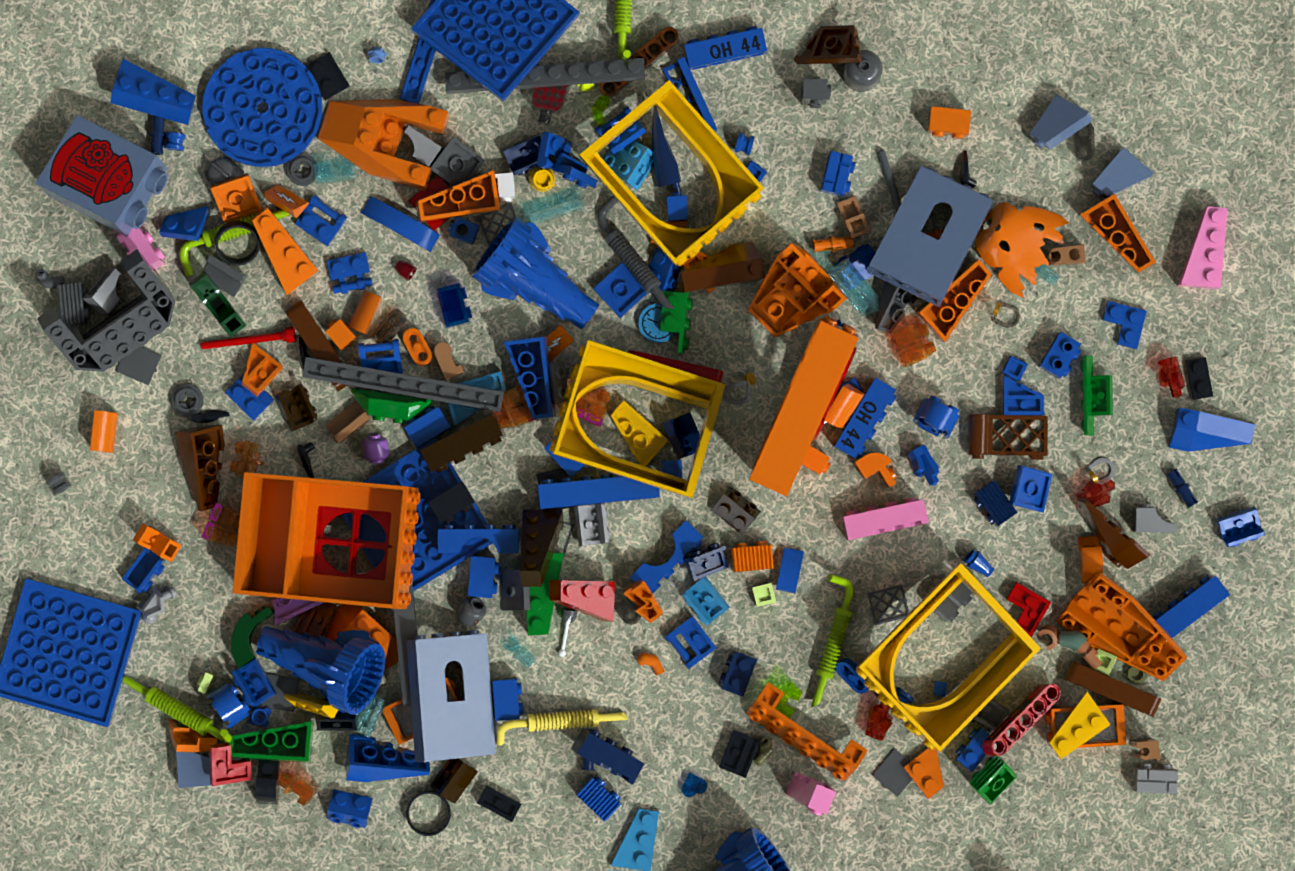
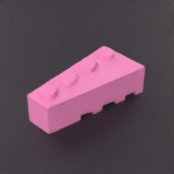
(143, 242)
(1206, 252)
(885, 519)
(811, 793)

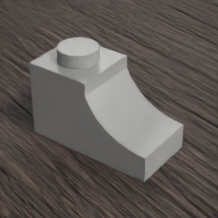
(424, 149)
(103, 295)
(1147, 520)

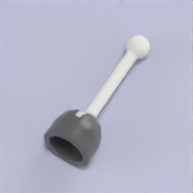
(568, 617)

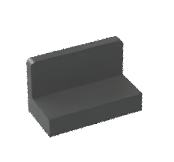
(224, 276)

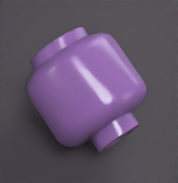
(375, 448)

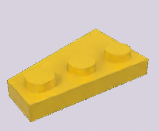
(639, 433)
(1079, 727)

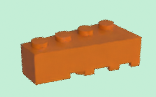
(464, 199)
(1117, 230)
(286, 256)
(957, 300)

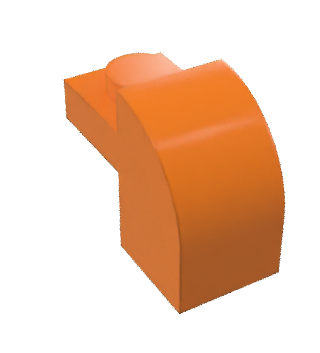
(876, 462)
(157, 542)
(1090, 557)

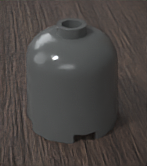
(863, 75)

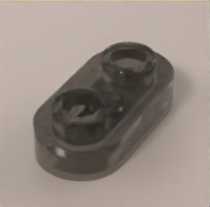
(1084, 141)
(389, 327)
(624, 607)

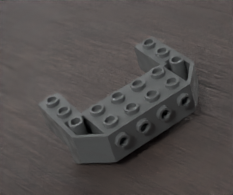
(120, 332)

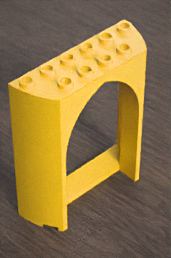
(732, 180)
(605, 366)
(943, 719)

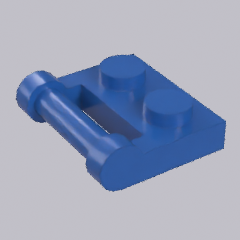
(626, 137)
(553, 146)
(317, 226)
(387, 362)
(696, 639)

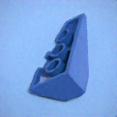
(1204, 431)
(375, 762)

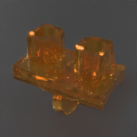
(249, 458)

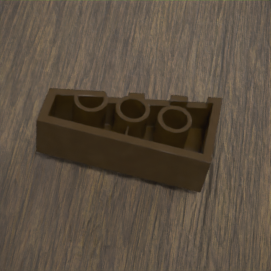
(462, 443)
(538, 542)

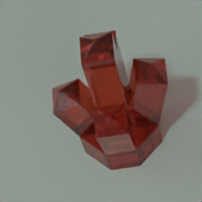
(1171, 376)
(1096, 493)
(878, 722)

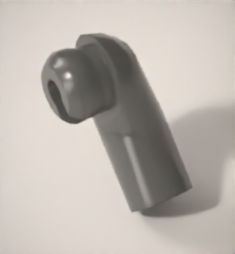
(47, 280)

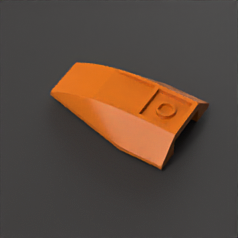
(1121, 627)

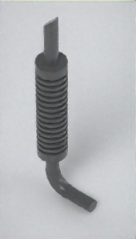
(630, 257)

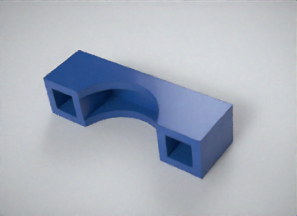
(685, 539)
(452, 540)

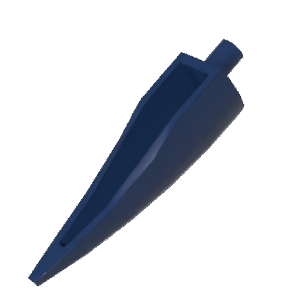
(664, 161)

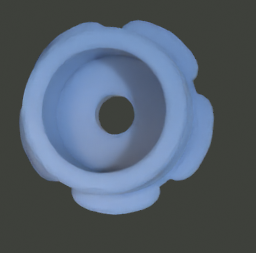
(376, 52)

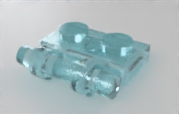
(369, 716)

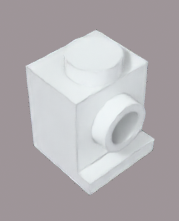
(505, 187)

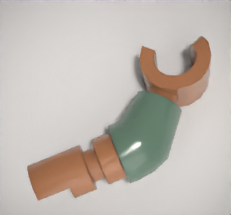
(1072, 639)

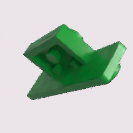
(677, 319)
(1096, 395)

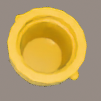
(542, 179)

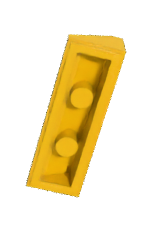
(312, 704)

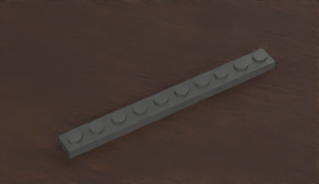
(559, 75)
(403, 384)

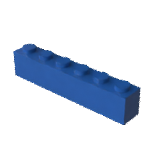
(592, 491)

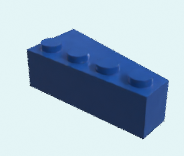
(151, 94)
(531, 363)

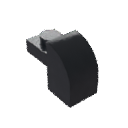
(266, 782)

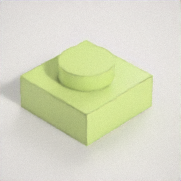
(764, 594)
(1108, 661)
(205, 682)

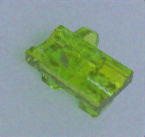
(790, 691)

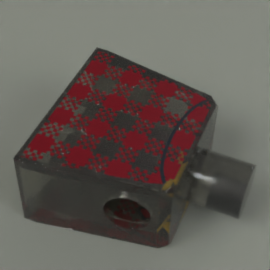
(549, 101)

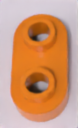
(417, 347)

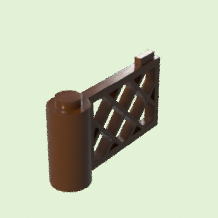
(981, 436)

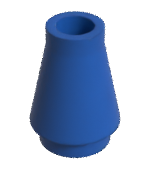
(977, 562)

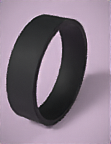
(237, 224)
(410, 823)

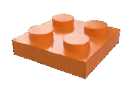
(236, 198)

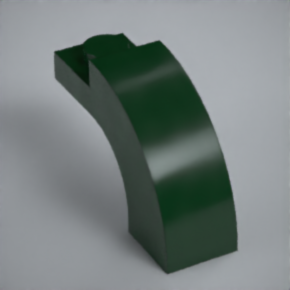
(217, 304)
(241, 637)

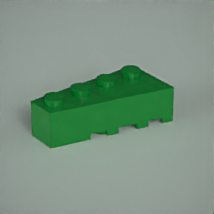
(541, 607)
(284, 744)

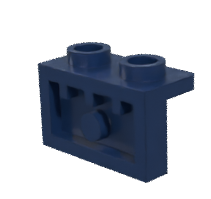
(738, 673)

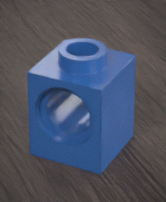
(677, 207)
(471, 234)

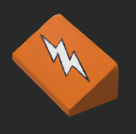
(286, 200)
(557, 342)

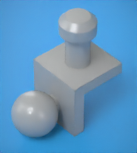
(155, 604)

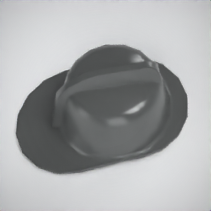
(222, 170)

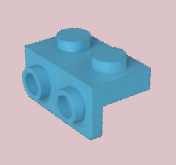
(705, 601)

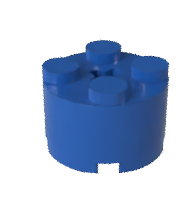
(936, 417)
(228, 704)

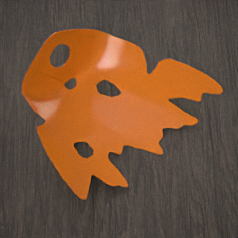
(1023, 239)

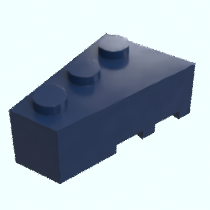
(607, 754)

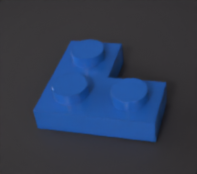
(1131, 321)

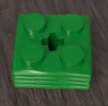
(992, 779)

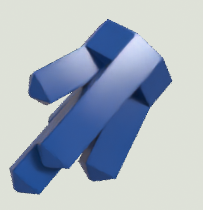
(924, 464)

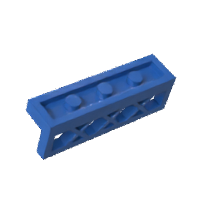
(693, 88)

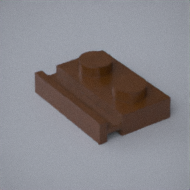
(316, 619)

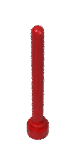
(286, 335)

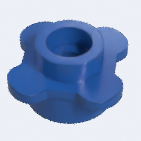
(265, 716)

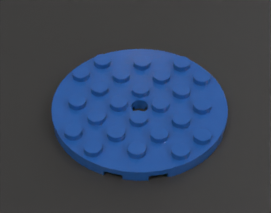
(269, 136)

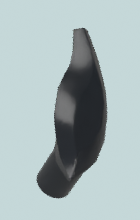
(964, 174)
(303, 354)
(208, 416)
(302, 451)

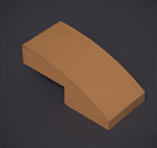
(853, 217)

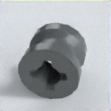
(58, 483)

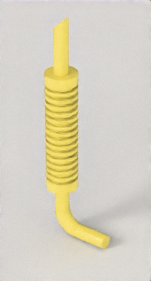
(562, 720)

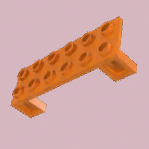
(792, 734)

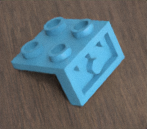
(631, 163)

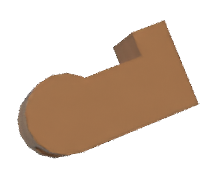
(1066, 255)
(444, 357)

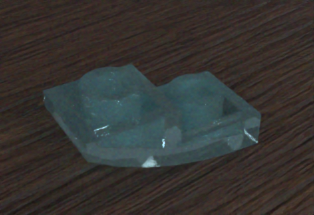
(334, 171)

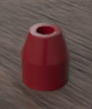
(404, 269)

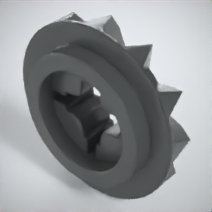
(294, 165)
(179, 395)

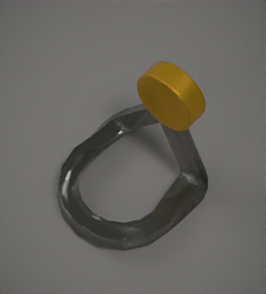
(996, 310)

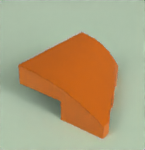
(643, 597)
(188, 740)

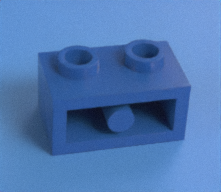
(1060, 355)
(972, 752)

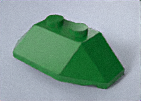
(391, 406)

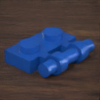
(346, 267)

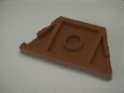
(832, 45)

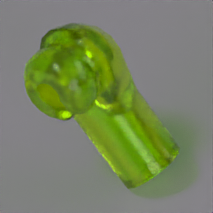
(598, 109)

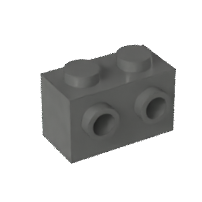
(815, 92)

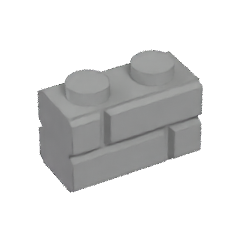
(1155, 779)

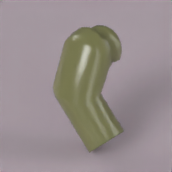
(765, 751)

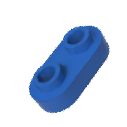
(847, 671)

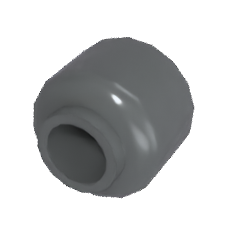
(471, 611)

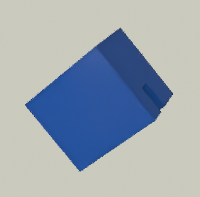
(939, 688)

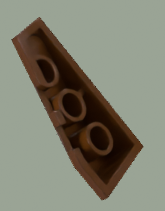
(731, 266)
(199, 454)
(1121, 548)

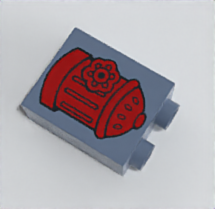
(103, 176)

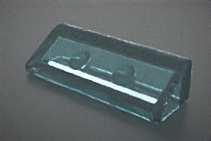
(553, 208)
(855, 287)

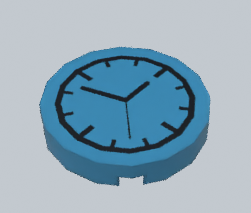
(650, 323)

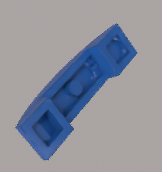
(400, 223)

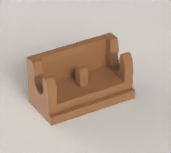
(1148, 747)

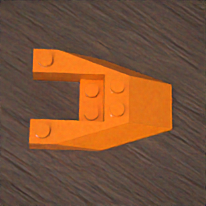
(371, 133)

